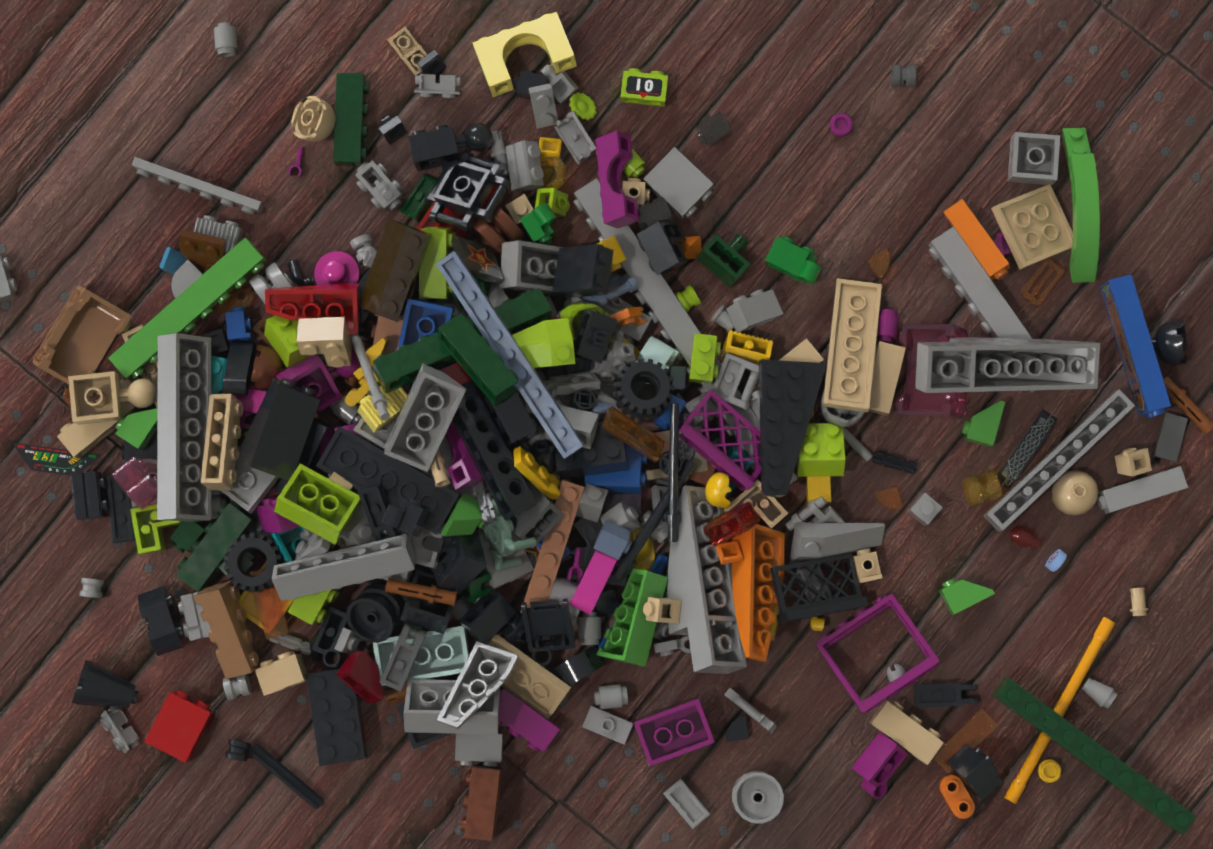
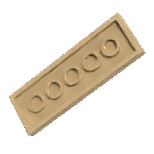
(852, 345)

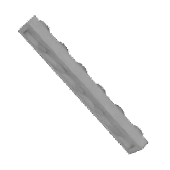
(189, 183)

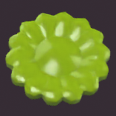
(582, 106)

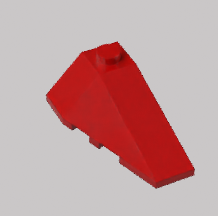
(316, 302)

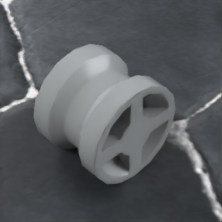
(91, 588)

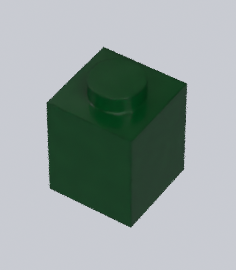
(187, 535)

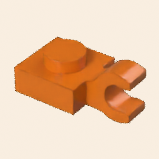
(629, 316)

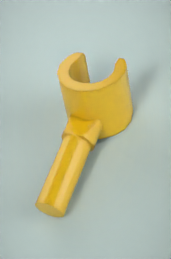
(817, 624)

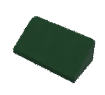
(415, 206)

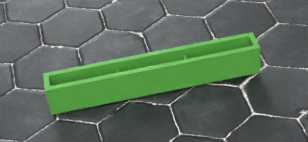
(189, 307)

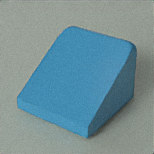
(172, 261)

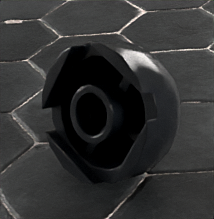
(1171, 342)

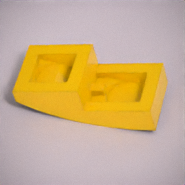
(373, 352)

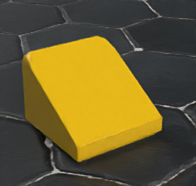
(549, 147)

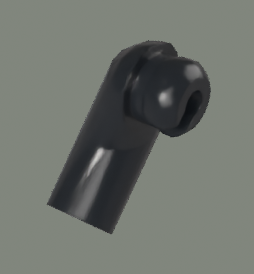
(296, 274)

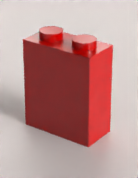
(179, 726)

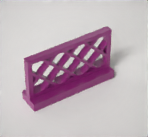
(711, 453)

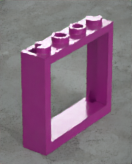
(863, 617)

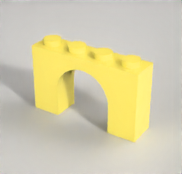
(544, 32)

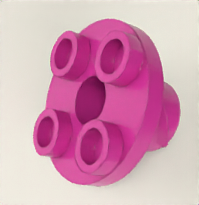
(336, 269)

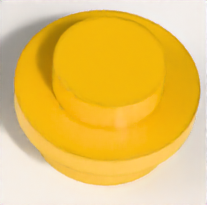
(1049, 770)

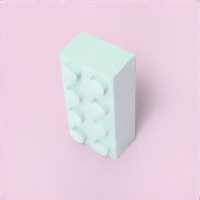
(437, 657)

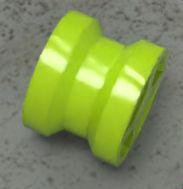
(688, 298)

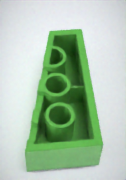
(631, 632)

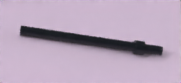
(673, 516)

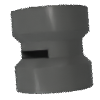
(903, 75)

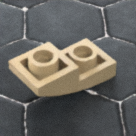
(407, 49)

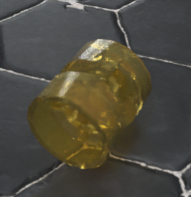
(982, 488)

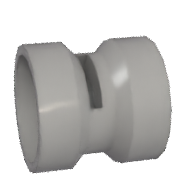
(361, 245)
(234, 687)

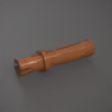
(1187, 405)
(419, 591)

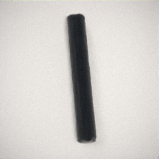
(286, 776)

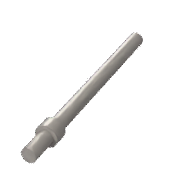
(378, 399)

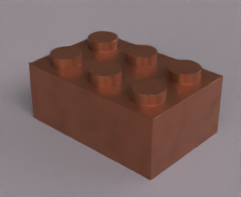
(481, 802)

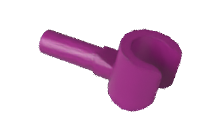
(297, 163)
(576, 566)

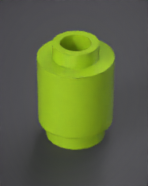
(634, 166)

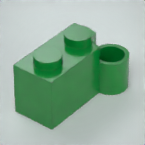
(537, 224)
(793, 260)

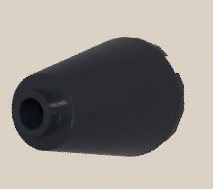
(103, 688)

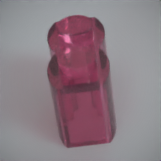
(137, 482)

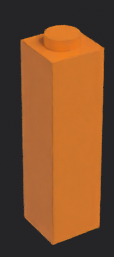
(977, 240)

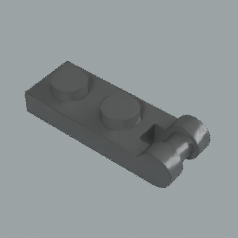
(403, 658)

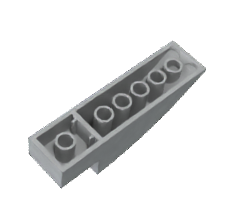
(1006, 365)
(704, 590)

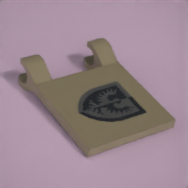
(685, 452)

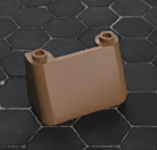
(80, 335)

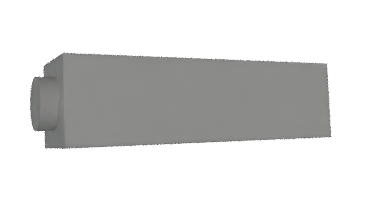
(1142, 490)

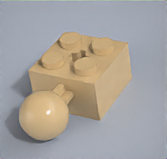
(83, 388)

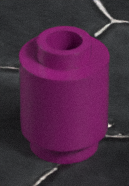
(887, 325)

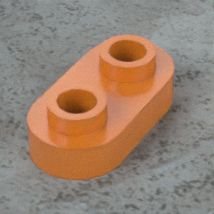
(957, 796)

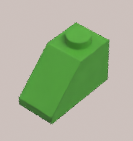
(984, 425)
(138, 428)
(464, 517)
(962, 594)

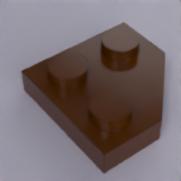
(201, 249)

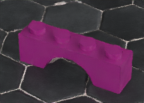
(613, 154)
(462, 469)

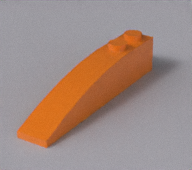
(754, 588)

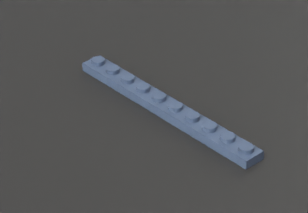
(503, 342)

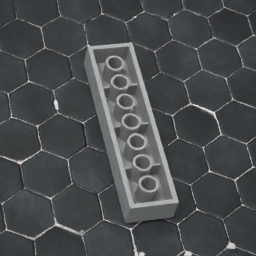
(181, 427)

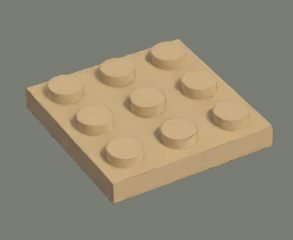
(1034, 226)

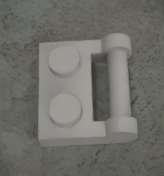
(730, 377)

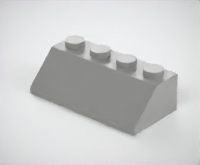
(424, 418)
(426, 699)

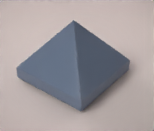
(601, 409)

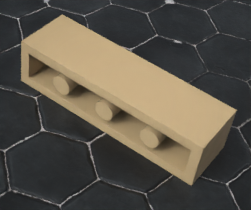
(82, 438)

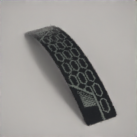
(1026, 449)

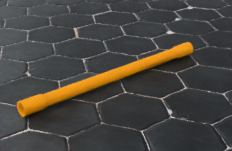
(1100, 636)

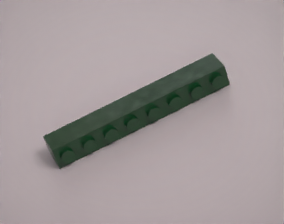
(403, 365)

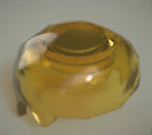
(554, 173)

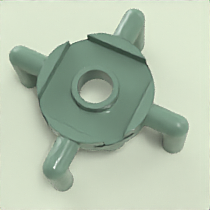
(501, 541)

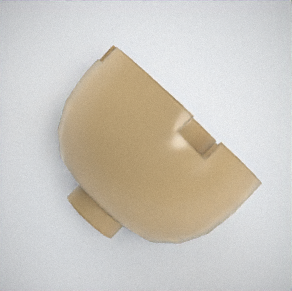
(313, 119)
(1074, 492)

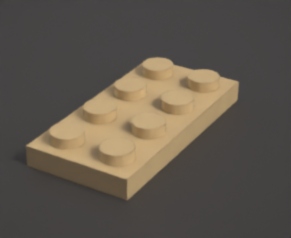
(532, 682)

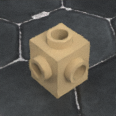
(635, 184)

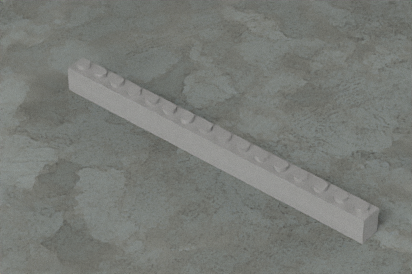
(661, 302)

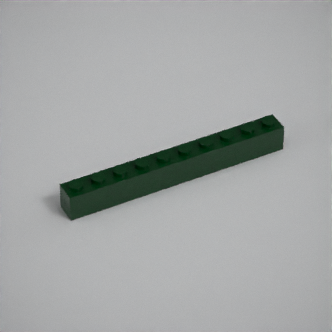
(1093, 756)

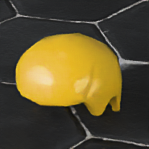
(716, 489)

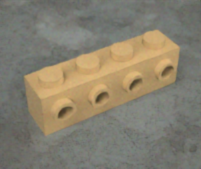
(221, 442)

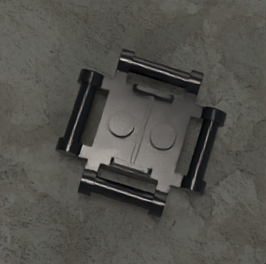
(464, 189)

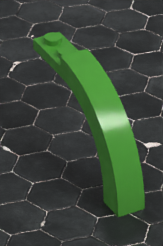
(1085, 205)

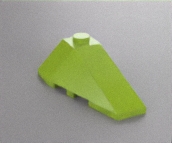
(547, 343)

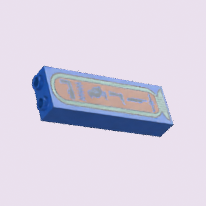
(1135, 346)

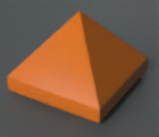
(691, 247)
(729, 552)

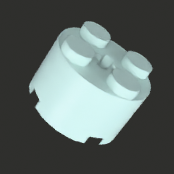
(659, 352)

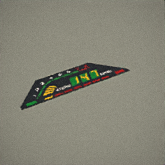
(54, 459)

